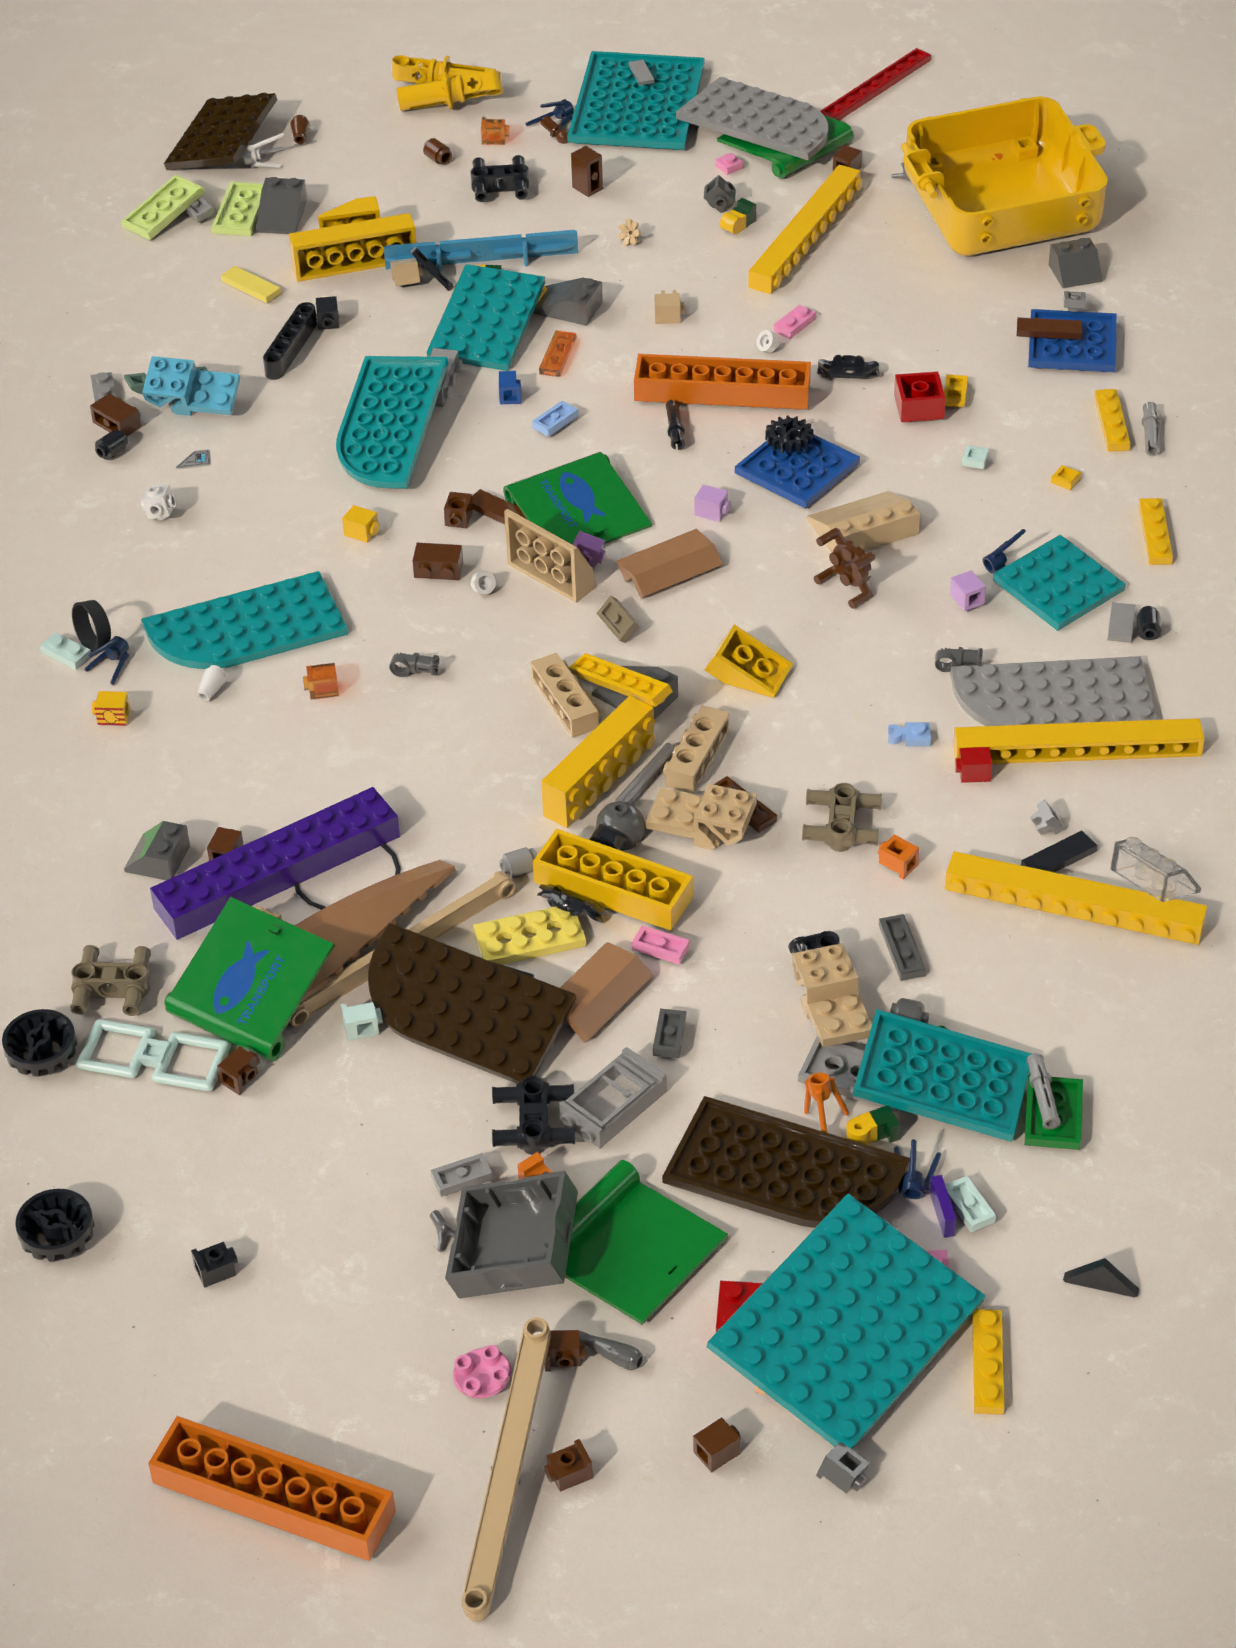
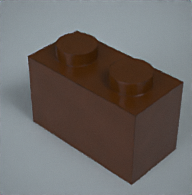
(587, 171)
(115, 414)
(437, 561)

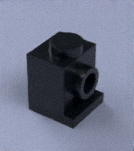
(214, 1263)

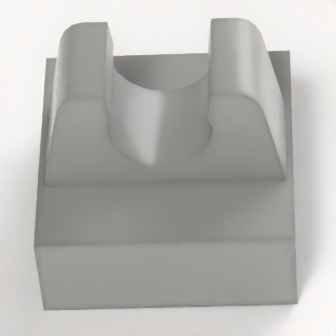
(1048, 819)

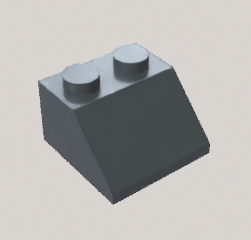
(1075, 262)

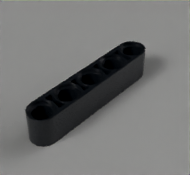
(289, 341)

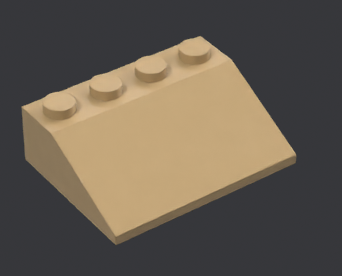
(869, 521)
(547, 558)

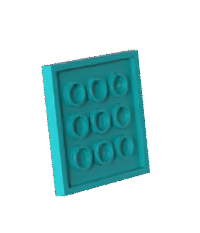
(1058, 582)

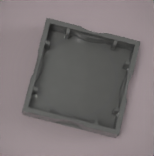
(512, 1235)

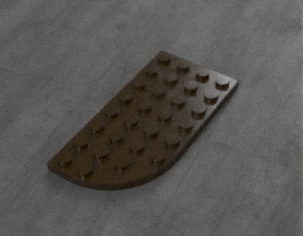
(465, 1004)
(779, 1165)

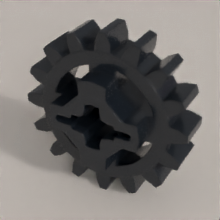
(789, 434)

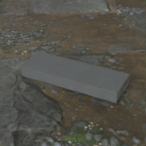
(902, 947)

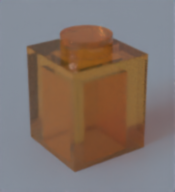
(321, 681)

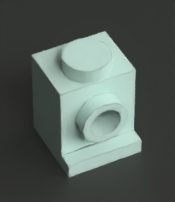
(361, 1020)

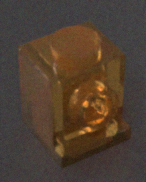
(494, 131)

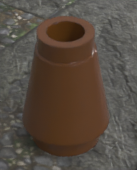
(300, 128)

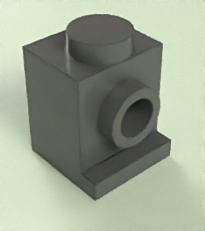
(844, 1468)

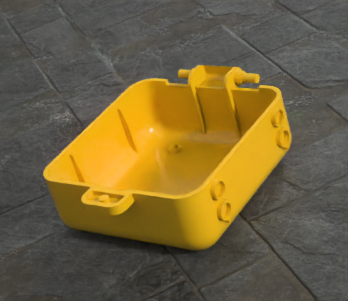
(1035, 193)

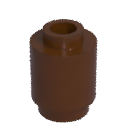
(437, 151)

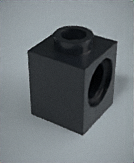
(327, 313)

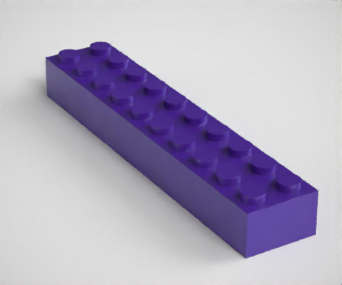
(275, 861)

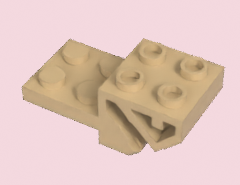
(707, 819)
(831, 994)

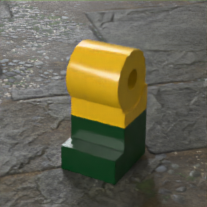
(739, 217)
(874, 1126)

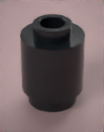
(111, 444)
(1149, 623)

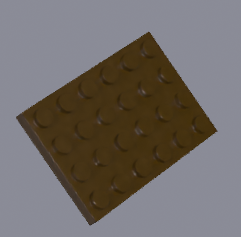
(221, 131)

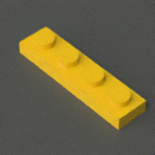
(1112, 420)
(1155, 531)
(987, 1362)

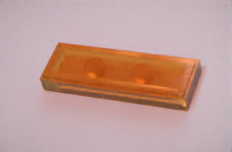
(557, 353)

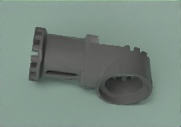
(959, 657)
(414, 664)

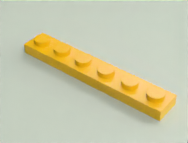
(620, 679)

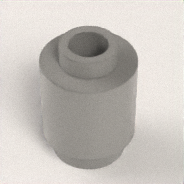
(518, 862)

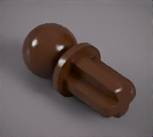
(555, 129)

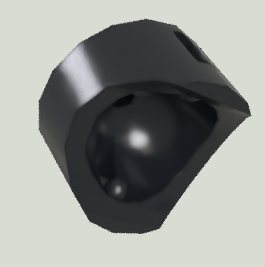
(607, 837)

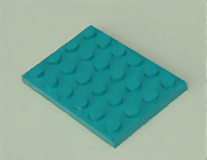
(488, 315)
(943, 1075)

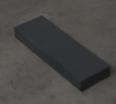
(1062, 853)

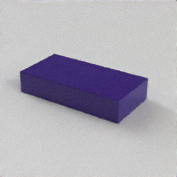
(942, 1206)

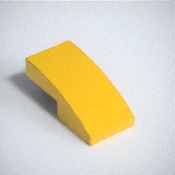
(955, 390)

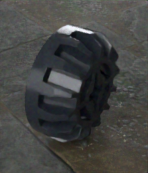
(34, 1034)
(53, 1215)

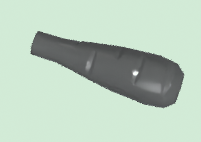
(617, 1352)

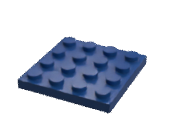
(1091, 353)
(797, 475)

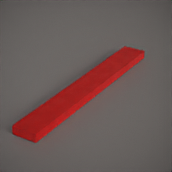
(876, 84)

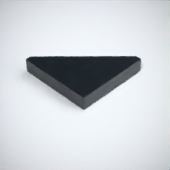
(431, 268)
(1102, 1276)

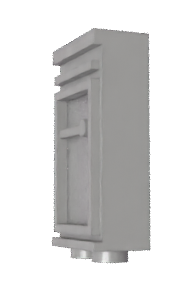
(613, 1098)

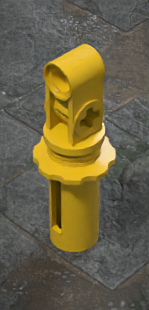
(408, 69)
(449, 90)

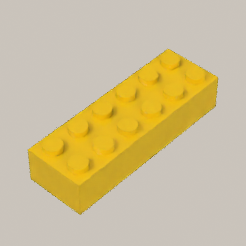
(348, 246)
(598, 761)
(614, 879)

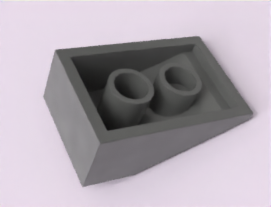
(281, 205)
(571, 300)
(615, 699)

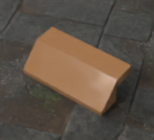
(670, 562)
(603, 988)

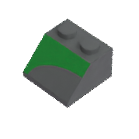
(160, 851)

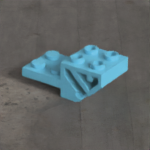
(189, 388)

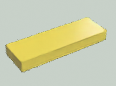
(250, 284)

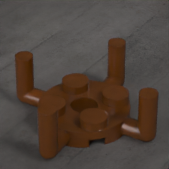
(849, 563)

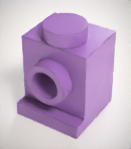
(590, 548)

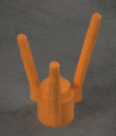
(820, 1088)

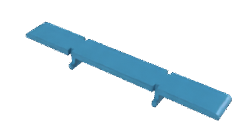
(488, 248)

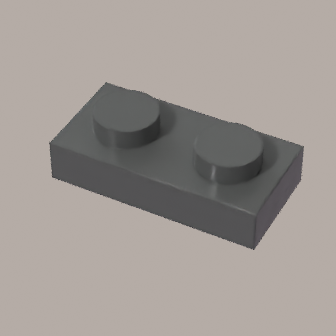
(669, 1033)

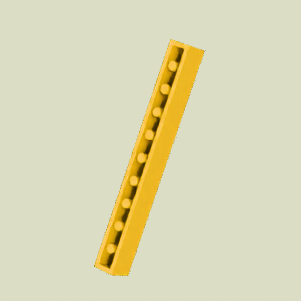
(804, 229)
(1085, 740)
(1075, 897)

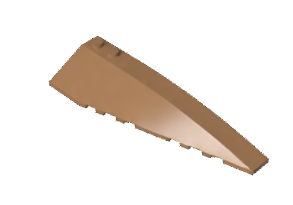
(366, 913)

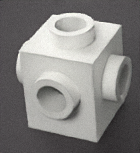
(158, 502)

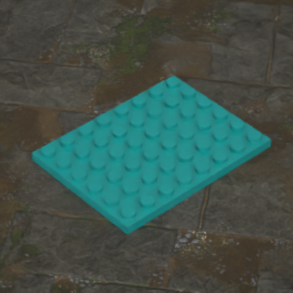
(623, 113)
(846, 1323)

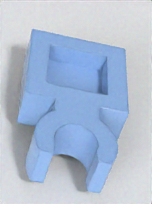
(913, 733)

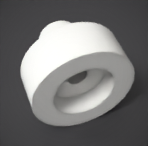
(767, 341)
(483, 582)

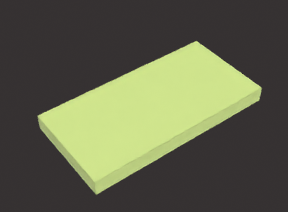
(162, 207)
(238, 209)

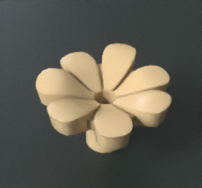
(629, 232)

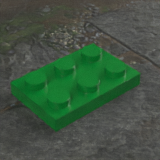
(1068, 1101)

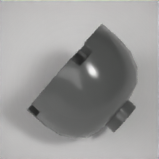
(623, 820)

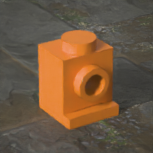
(899, 856)

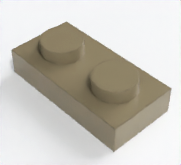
(617, 619)

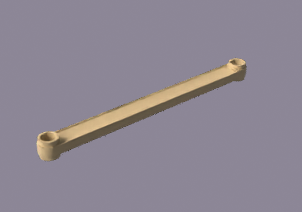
(434, 926)
(506, 1470)

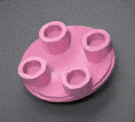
(482, 1372)

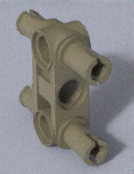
(840, 830)
(110, 980)

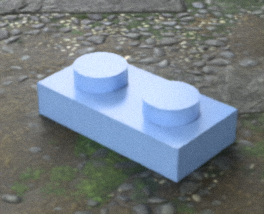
(555, 418)

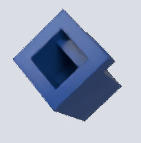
(509, 388)

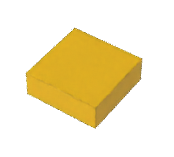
(1066, 477)

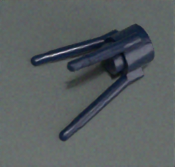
(563, 110)
(997, 559)
(114, 650)
(913, 1182)

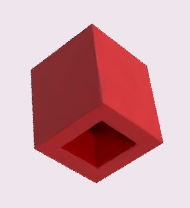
(974, 764)

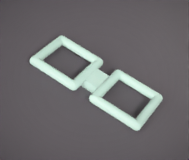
(153, 1054)

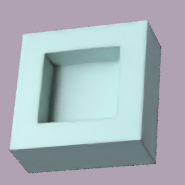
(975, 457)

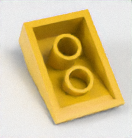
(350, 212)
(748, 664)

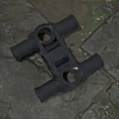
(485, 178)
(533, 1130)

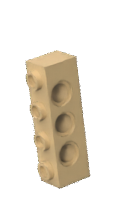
(565, 694)
(696, 749)

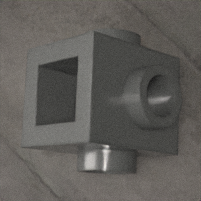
(720, 193)

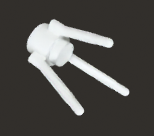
(252, 155)

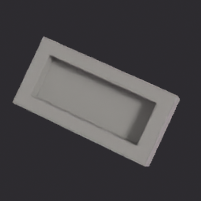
(1121, 622)

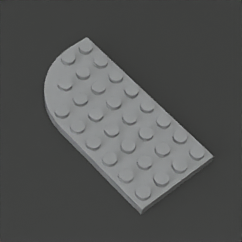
(758, 117)
(1055, 691)

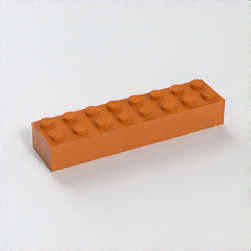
(722, 381)
(272, 1488)

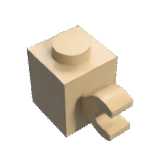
(406, 271)
(668, 308)

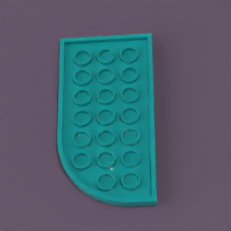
(389, 418)
(247, 624)

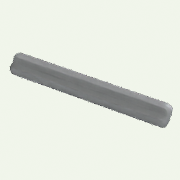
(647, 774)

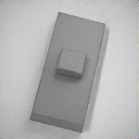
(641, 72)

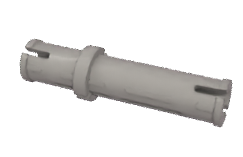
(1150, 422)
(1041, 1081)

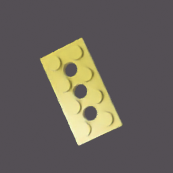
(522, 948)

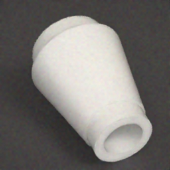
(211, 682)

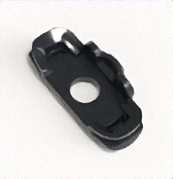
(848, 362)
(567, 903)

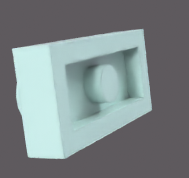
(65, 651)
(970, 1204)

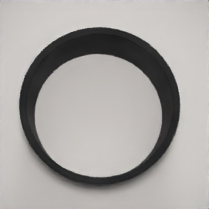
(83, 627)

